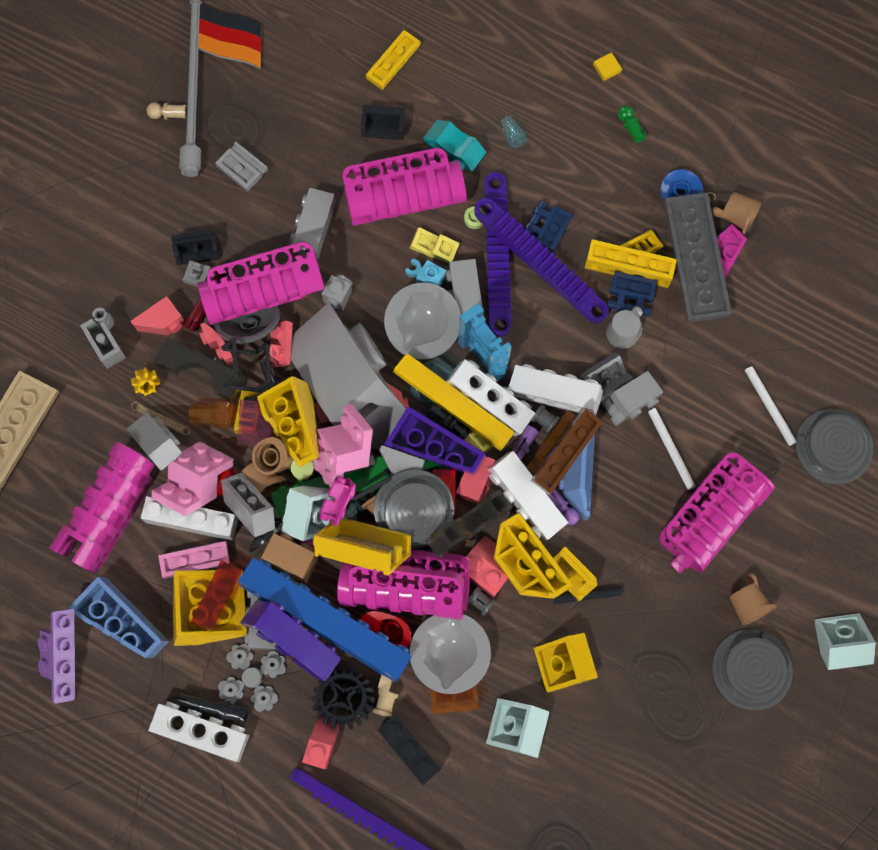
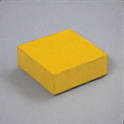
(607, 66)

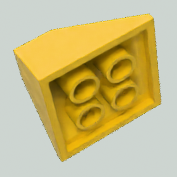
(187, 595)

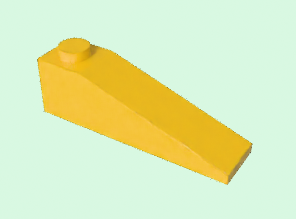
(292, 415)

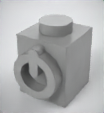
(337, 291)

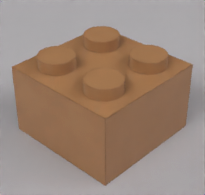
(290, 558)

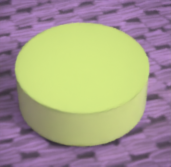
(470, 219)
(303, 472)

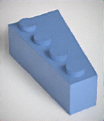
(117, 617)

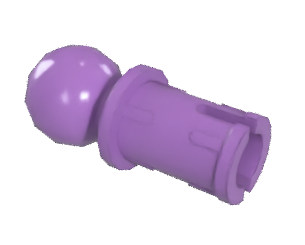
(570, 514)

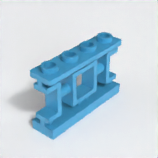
(483, 342)

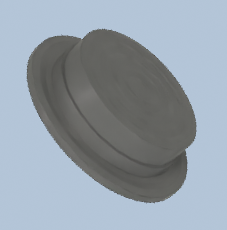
(834, 446)
(414, 505)
(752, 669)

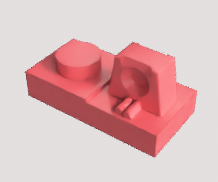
(281, 345)

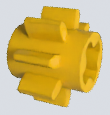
(145, 381)

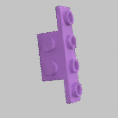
(58, 655)

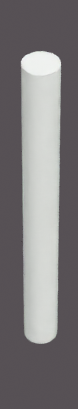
(771, 407)
(689, 483)

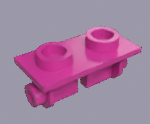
(334, 510)

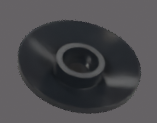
(259, 540)

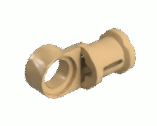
(386, 698)

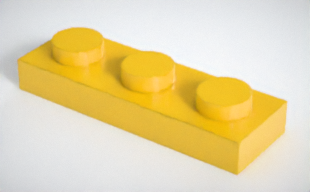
(393, 60)

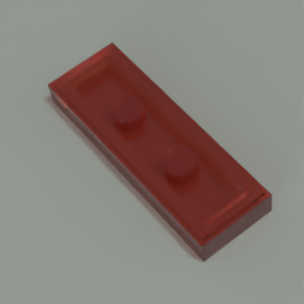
(216, 596)

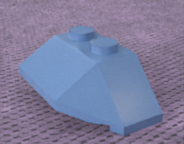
(578, 482)

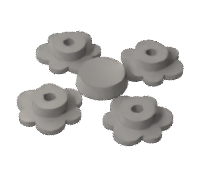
(252, 677)

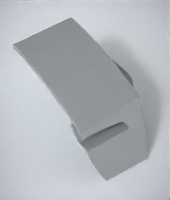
(345, 370)

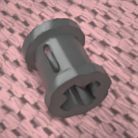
(545, 418)
(475, 599)

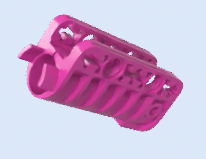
(719, 517)

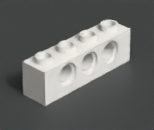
(521, 410)
(163, 725)

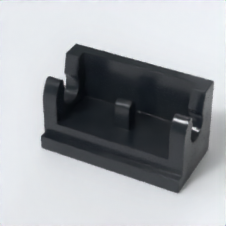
(195, 247)

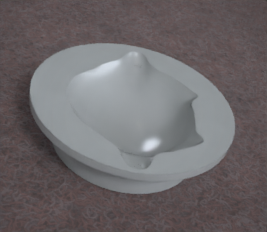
(422, 320)
(450, 654)

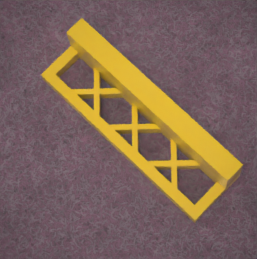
(611, 258)

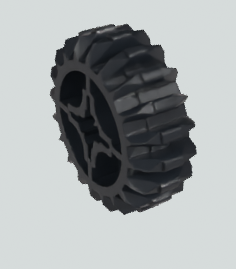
(351, 693)

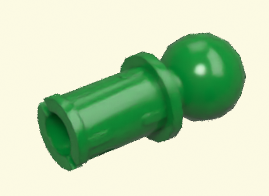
(625, 114)

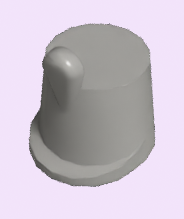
(625, 328)

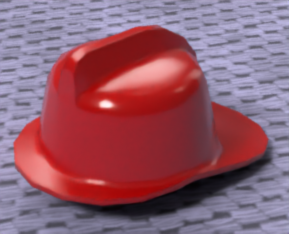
(390, 625)

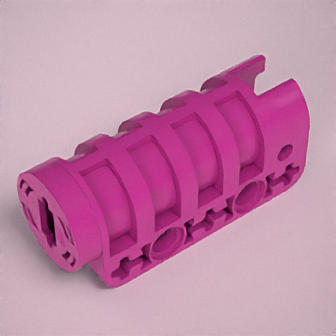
(403, 189)
(261, 287)
(106, 508)
(410, 586)

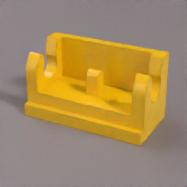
(577, 573)

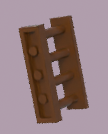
(562, 448)

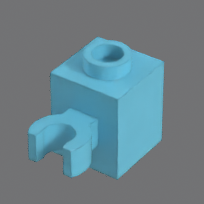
(428, 273)

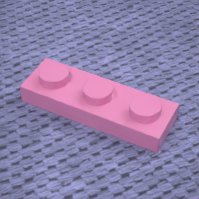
(194, 559)

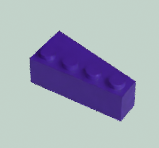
(433, 443)
(292, 638)

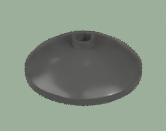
(250, 326)

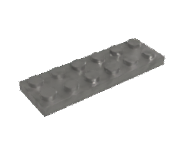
(697, 257)

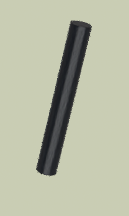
(594, 594)

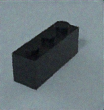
(409, 749)

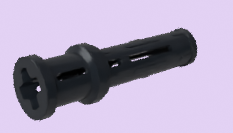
(224, 710)

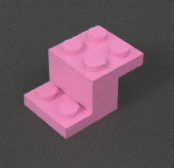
(343, 446)
(192, 479)

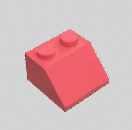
(484, 568)

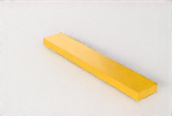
(453, 402)

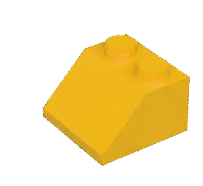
(565, 662)

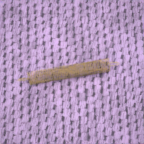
(164, 420)

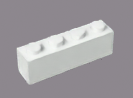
(554, 389)
(527, 497)
(200, 521)

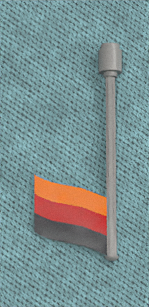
(222, 36)

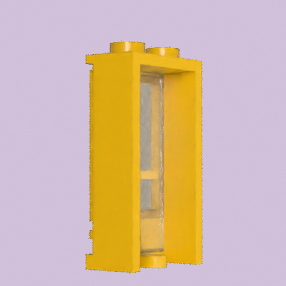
(363, 545)

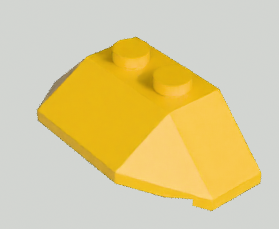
(528, 561)

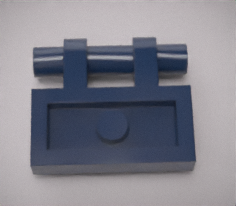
(553, 228)
(634, 288)

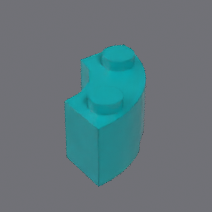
(455, 144)

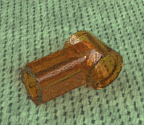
(218, 415)

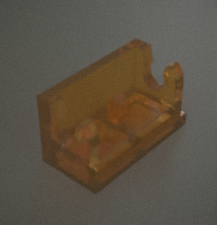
(454, 703)

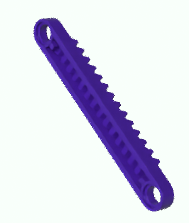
(541, 260)
(497, 263)
(358, 812)

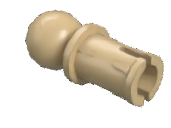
(155, 111)

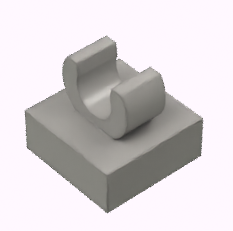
(195, 273)

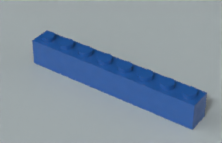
(325, 620)

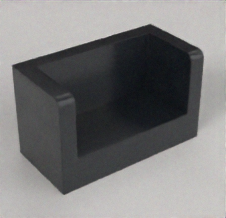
(383, 122)

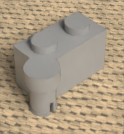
(101, 338)
(632, 398)

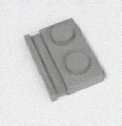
(241, 166)

